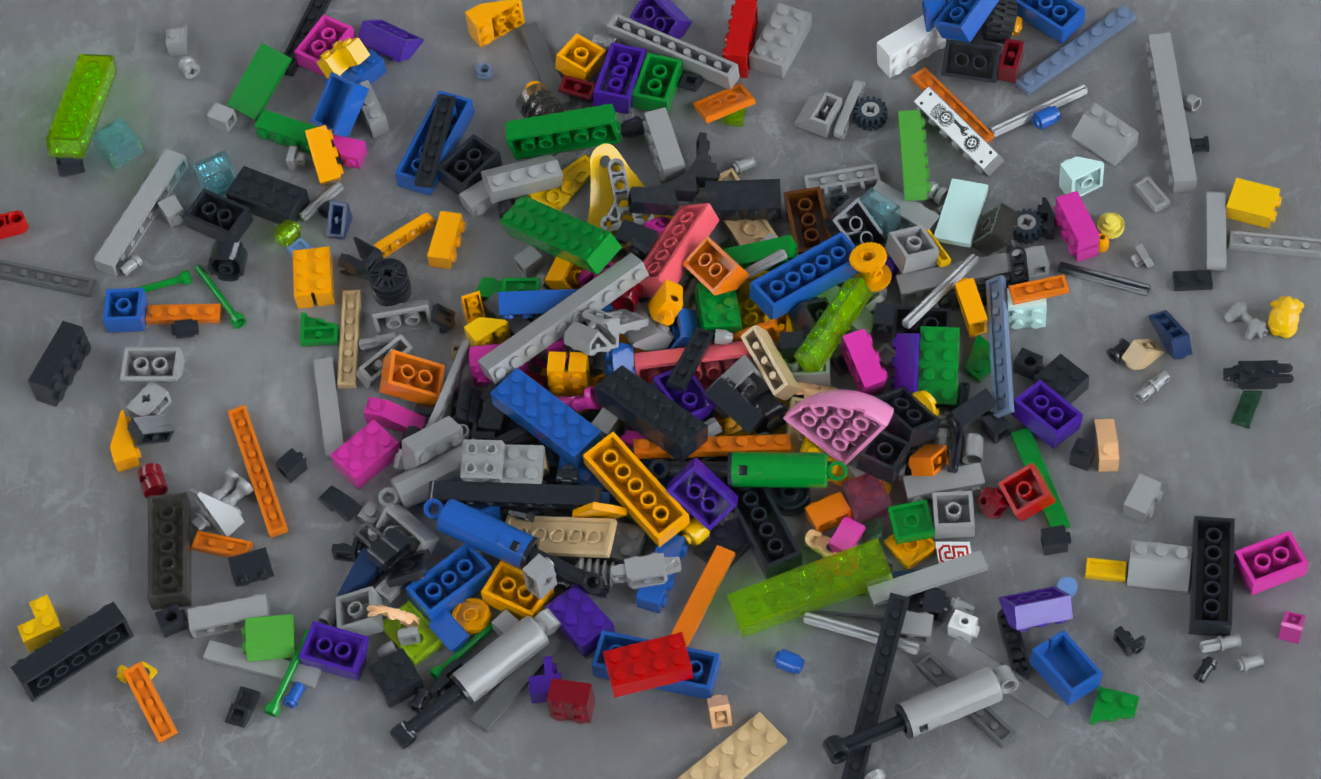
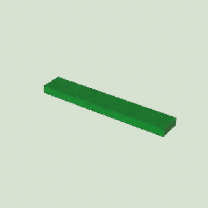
(1029, 453)

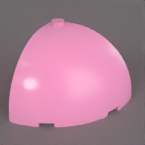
(840, 421)

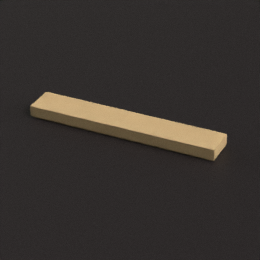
(349, 339)

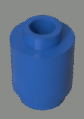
(1046, 117)
(789, 661)

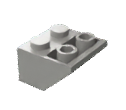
(820, 114)

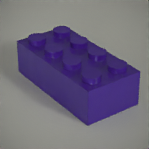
(619, 77)

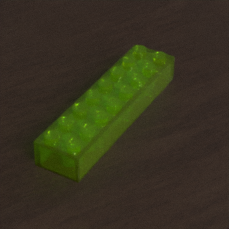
(81, 106)
(809, 587)

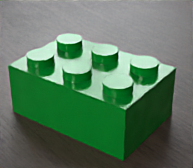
(657, 83)
(717, 310)

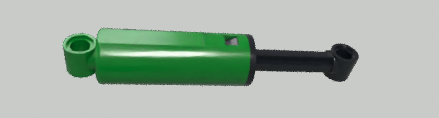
(766, 469)

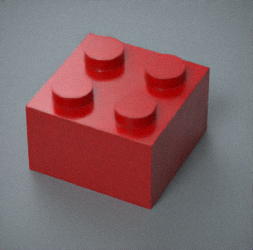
(1027, 492)

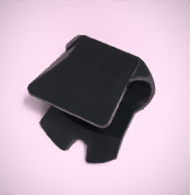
(359, 268)

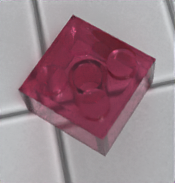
(866, 497)

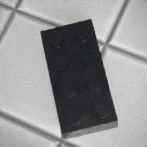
(268, 196)
(59, 363)

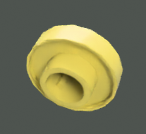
(1111, 225)

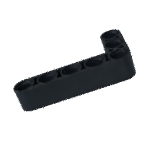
(1013, 263)

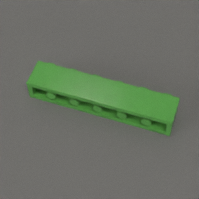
(913, 156)

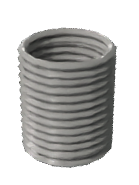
(604, 41)
(972, 448)

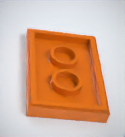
(723, 103)

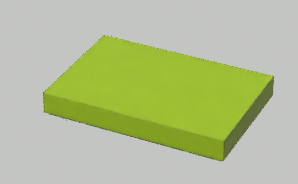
(429, 641)

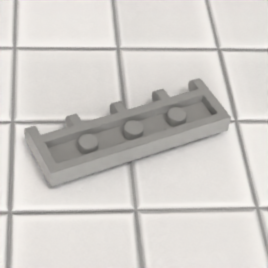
(843, 178)

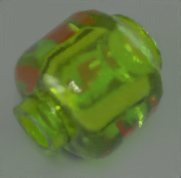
(287, 232)

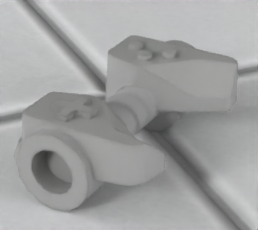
(1255, 326)

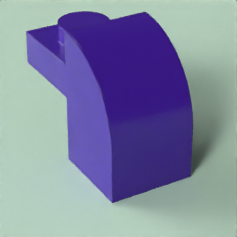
(540, 684)

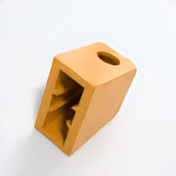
(666, 303)

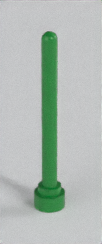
(182, 278)
(236, 319)
(436, 670)
(273, 707)

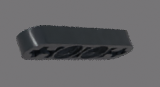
(1016, 644)

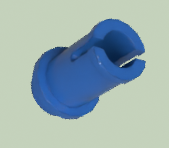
(294, 695)

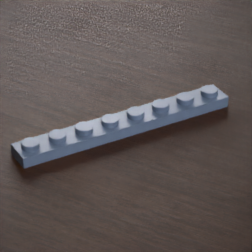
(1075, 50)
(999, 346)

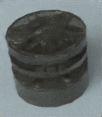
(538, 101)

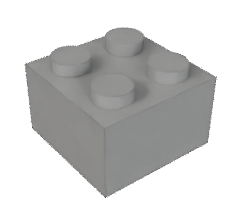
(912, 249)
(953, 514)
(352, 612)

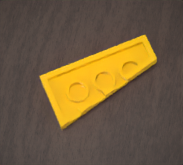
(573, 179)

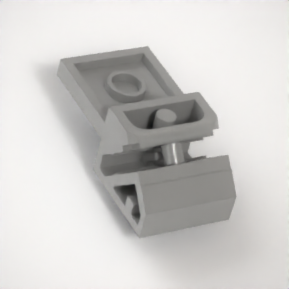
(602, 330)
(501, 462)

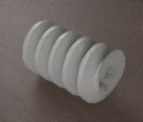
(602, 570)

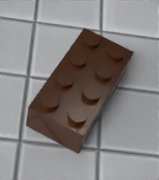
(805, 215)

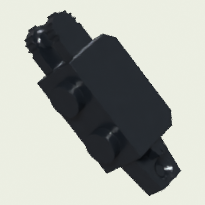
(1259, 374)

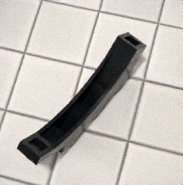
(664, 198)

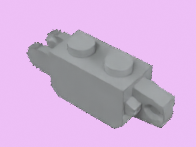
(645, 570)

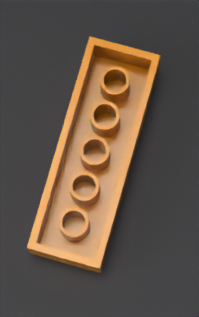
(636, 489)

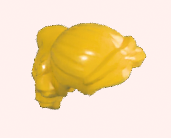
(1284, 316)

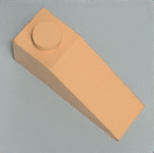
(1106, 445)

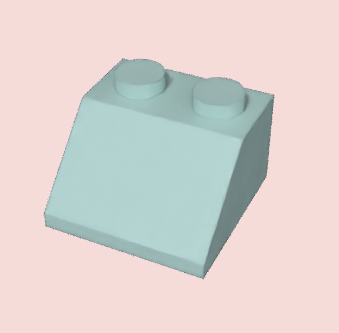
(1081, 175)

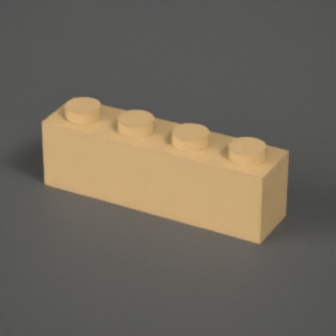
(770, 362)

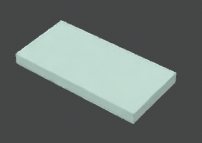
(961, 212)

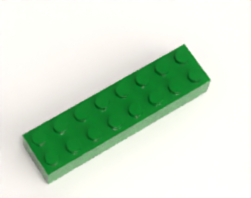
(560, 234)

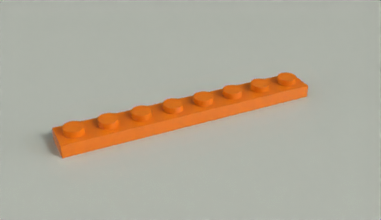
(720, 446)
(257, 471)

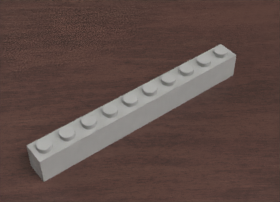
(1171, 113)
(555, 322)

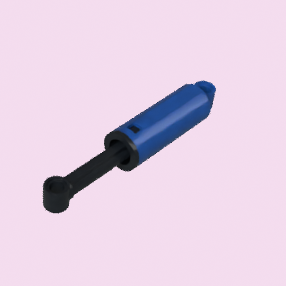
(501, 540)

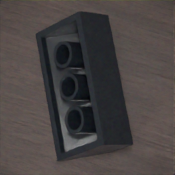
(745, 199)

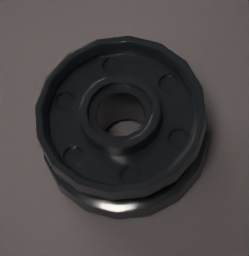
(791, 504)

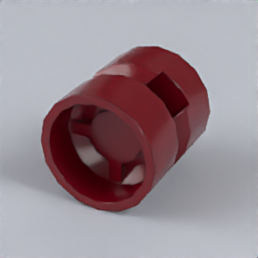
(629, 299)
(152, 480)

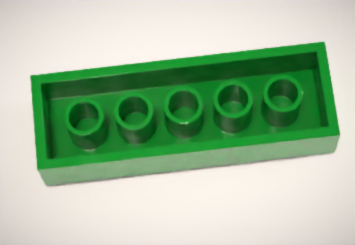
(563, 131)

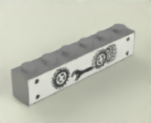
(960, 133)

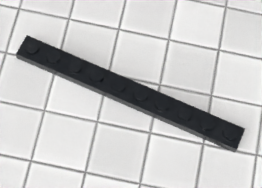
(877, 681)

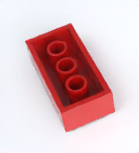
(741, 34)
(648, 664)

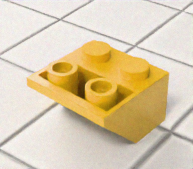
(487, 331)

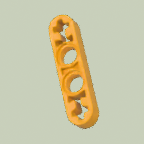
(403, 235)

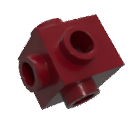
(992, 502)

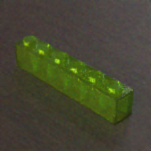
(833, 325)

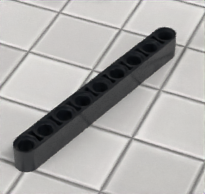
(514, 494)

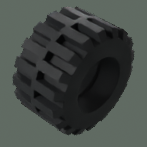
(1000, 22)

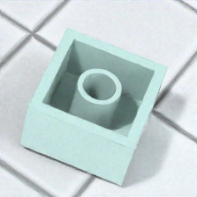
(1026, 314)

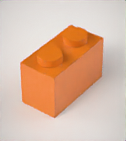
(929, 460)
(827, 512)

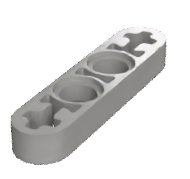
(848, 110)

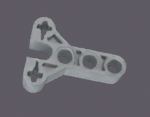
(616, 212)

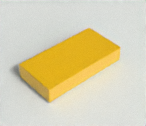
(1106, 569)

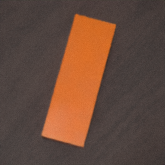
(1038, 289)
(220, 544)

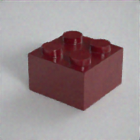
(571, 701)

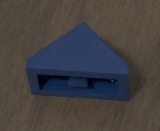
(338, 219)

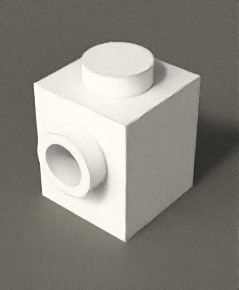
(963, 626)

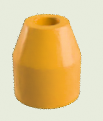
(1018, 26)
(1103, 243)

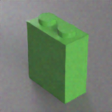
(269, 637)

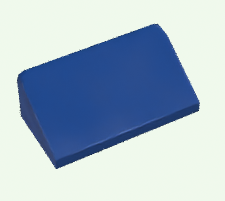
(449, 631)

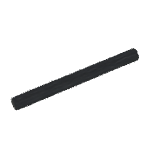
(956, 442)

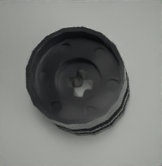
(390, 282)

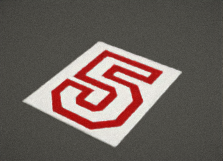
(951, 550)

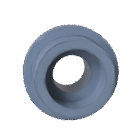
(484, 67)

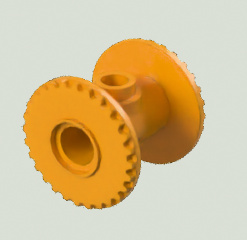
(870, 263)

